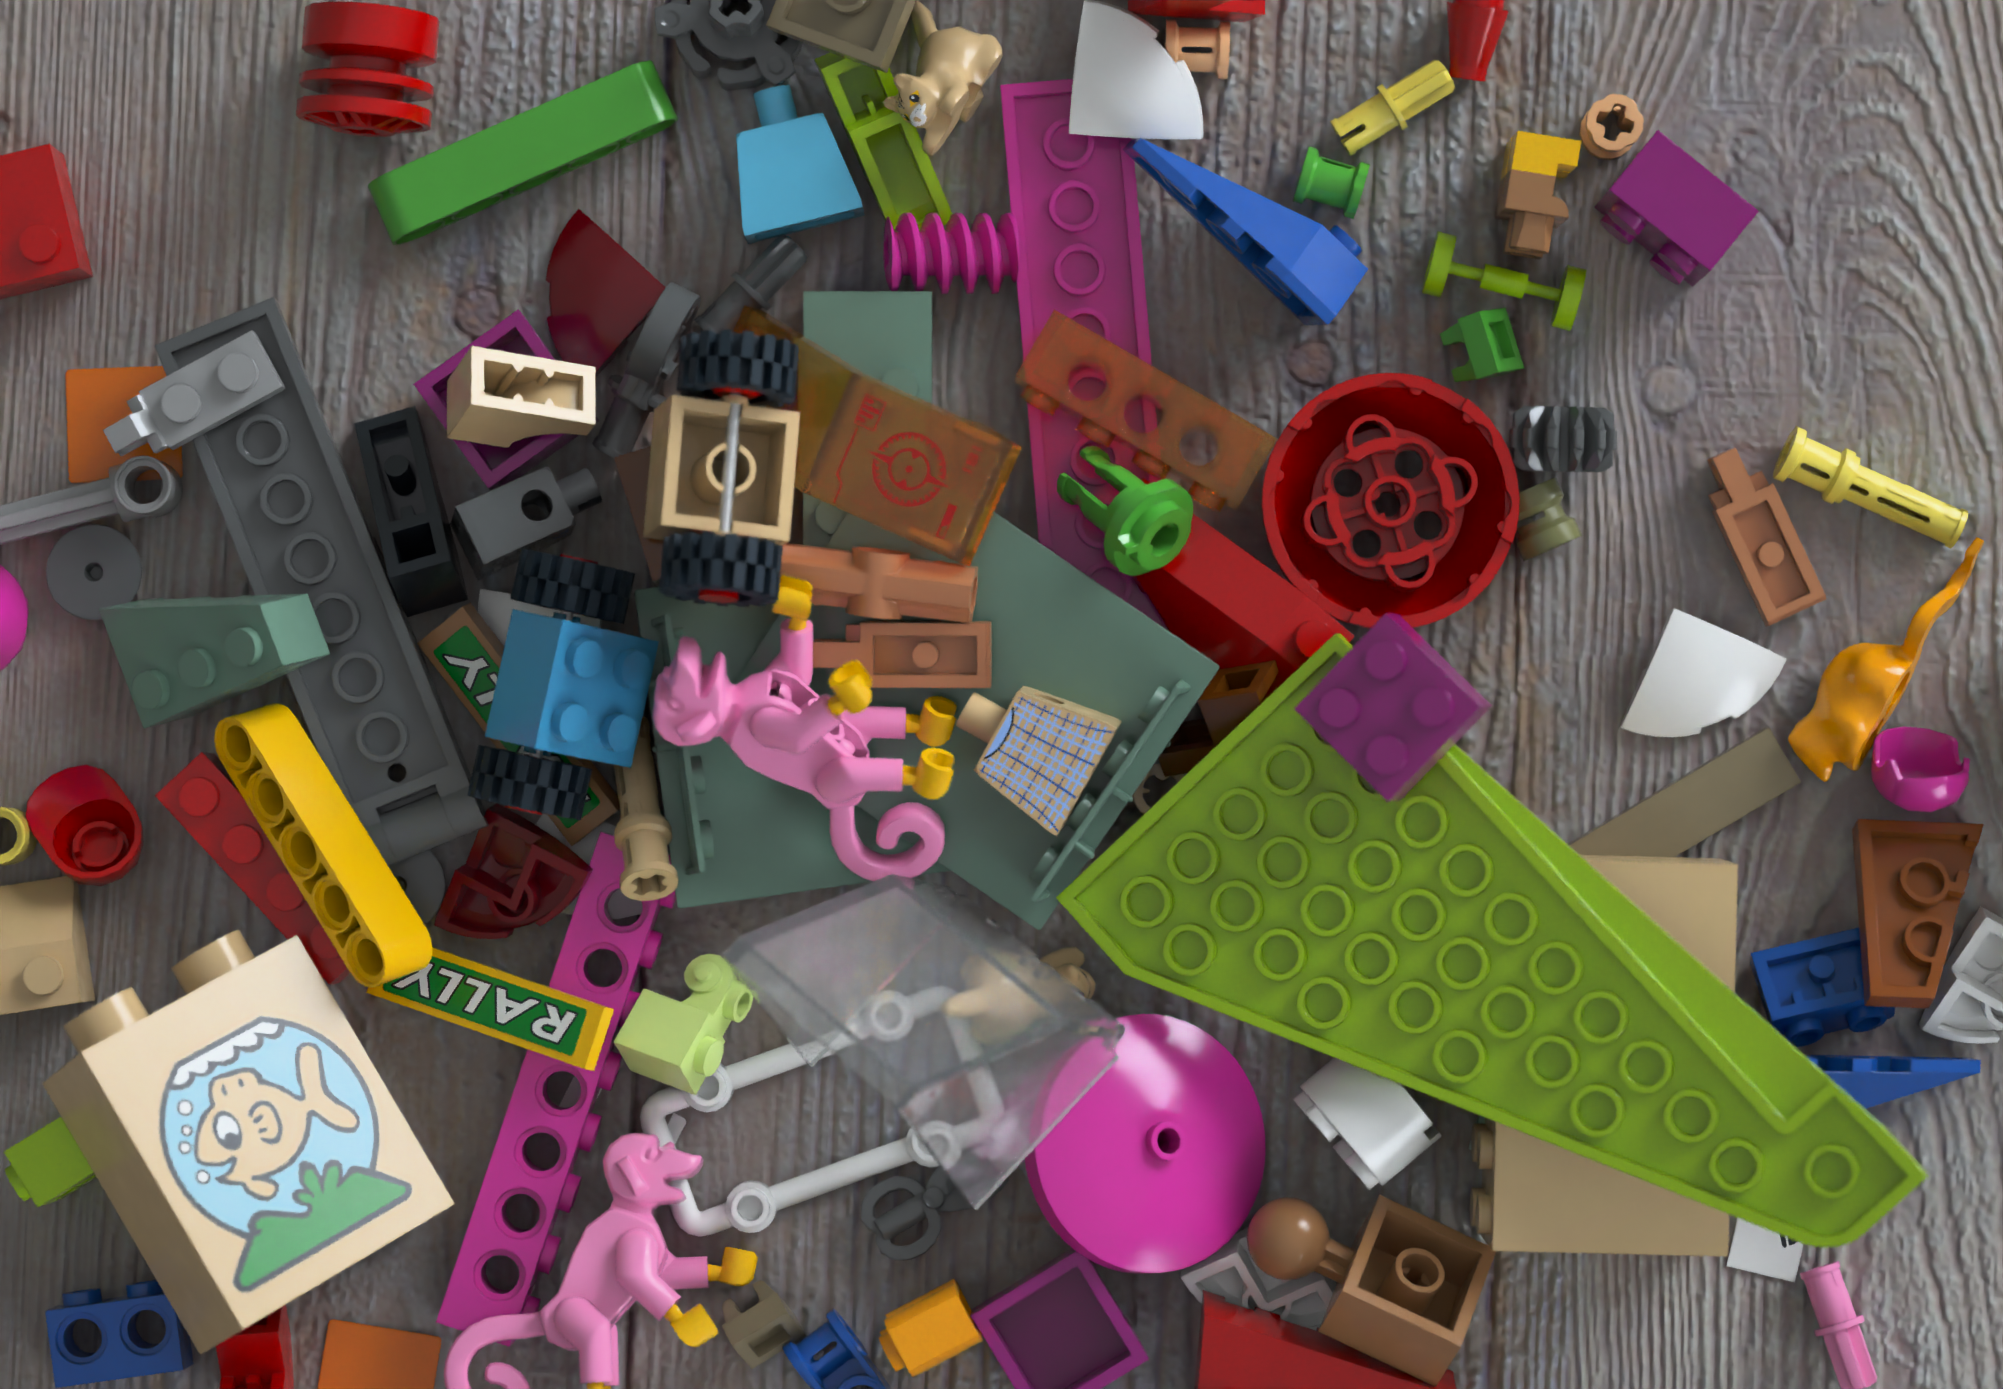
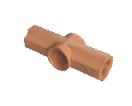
(884, 582)

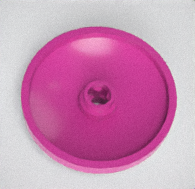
(1155, 1154)

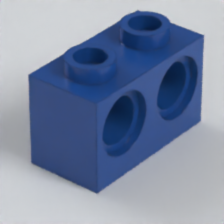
(122, 1349)

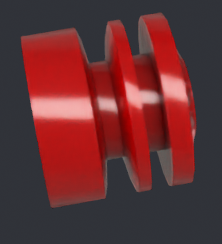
(367, 69)

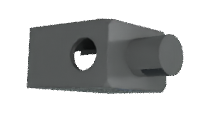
(495, 528)

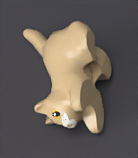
(947, 78)

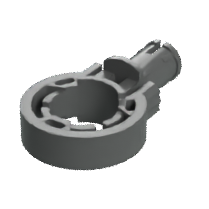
(647, 369)

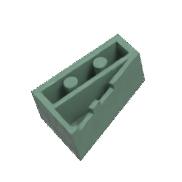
(208, 649)

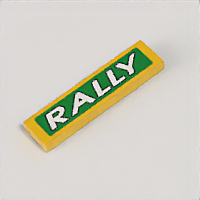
(504, 1007)

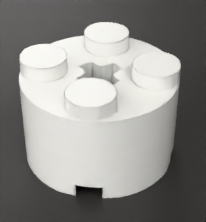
(1373, 1116)

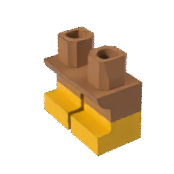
(1527, 190)

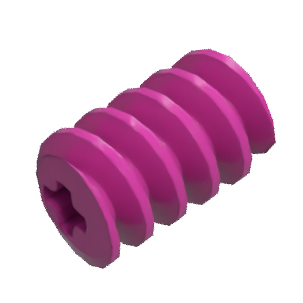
(951, 251)

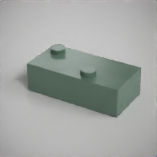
(882, 337)

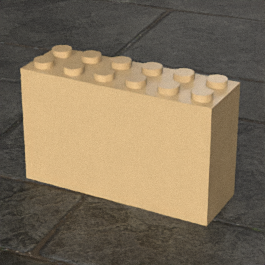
(1566, 1203)

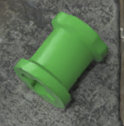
(1331, 182)

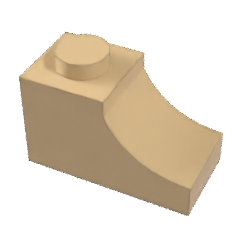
(515, 396)

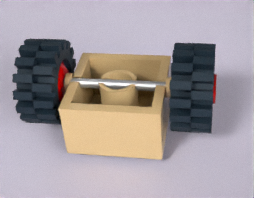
(725, 469)

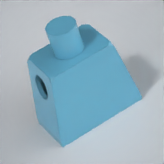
(791, 171)

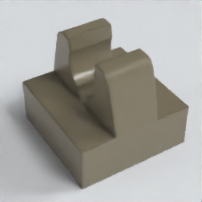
(762, 1328)

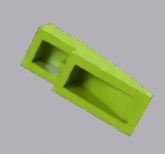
(883, 141)

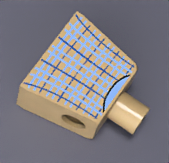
(1039, 750)

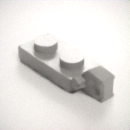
(198, 397)

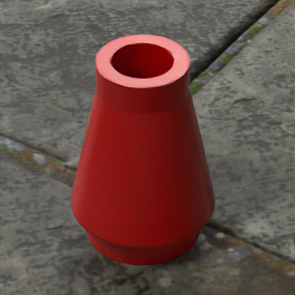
(1473, 36)

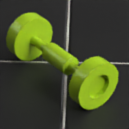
(1504, 281)

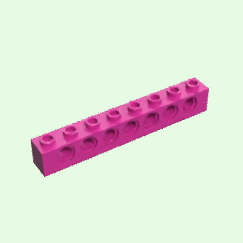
(531, 1111)

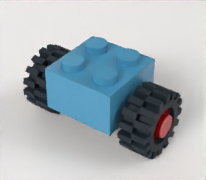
(563, 687)

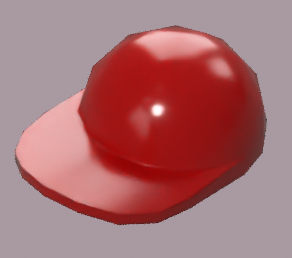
(86, 825)

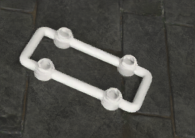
(752, 1203)

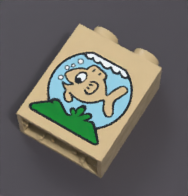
(242, 1134)

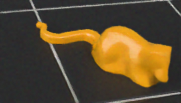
(1866, 686)

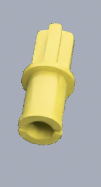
(1394, 106)

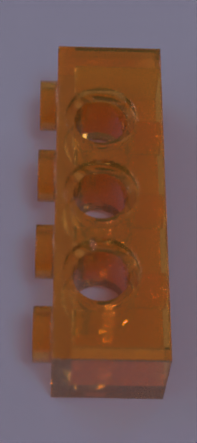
(1070, 346)

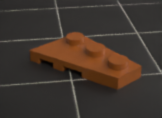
(1908, 903)

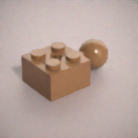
(1399, 1288)

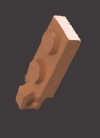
(1762, 540)
(914, 653)

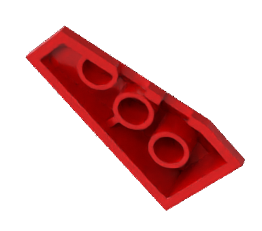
(1236, 606)

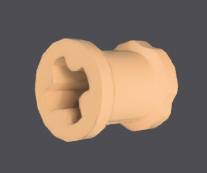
(1216, 38)
(1593, 133)

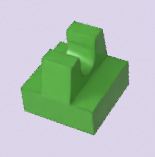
(1488, 343)

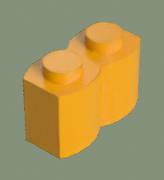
(929, 1329)

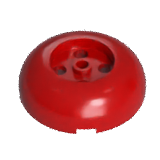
(1462, 480)

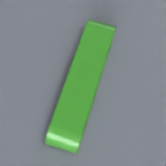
(522, 152)

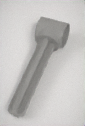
(91, 501)

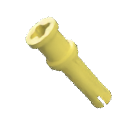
(1842, 477)

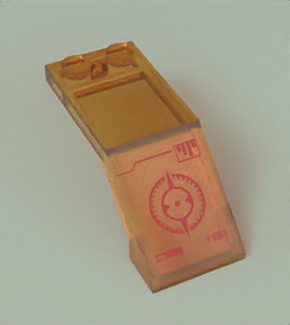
(890, 451)

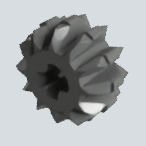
(1563, 439)

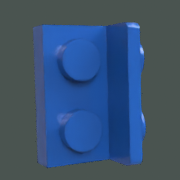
(1815, 988)

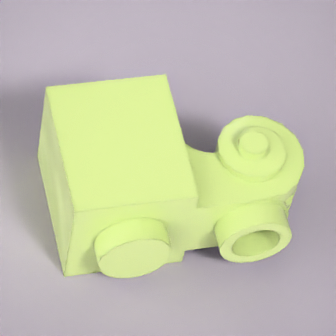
(684, 1039)

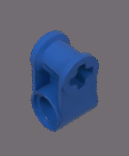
(839, 1368)

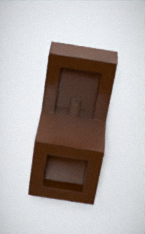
(1224, 705)

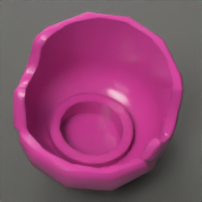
(1918, 768)

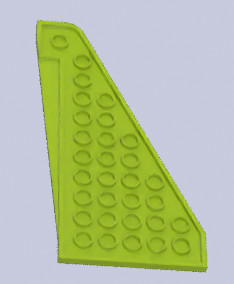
(1478, 968)

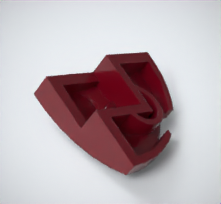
(595, 294)
(511, 879)

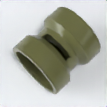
(1547, 532)

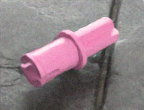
(1839, 1326)

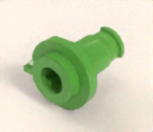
(1144, 521)

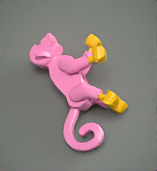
(815, 740)
(611, 1268)

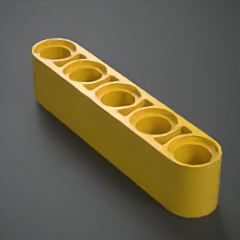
(323, 844)

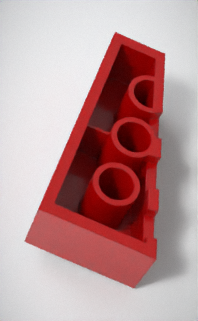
(1264, 1352)

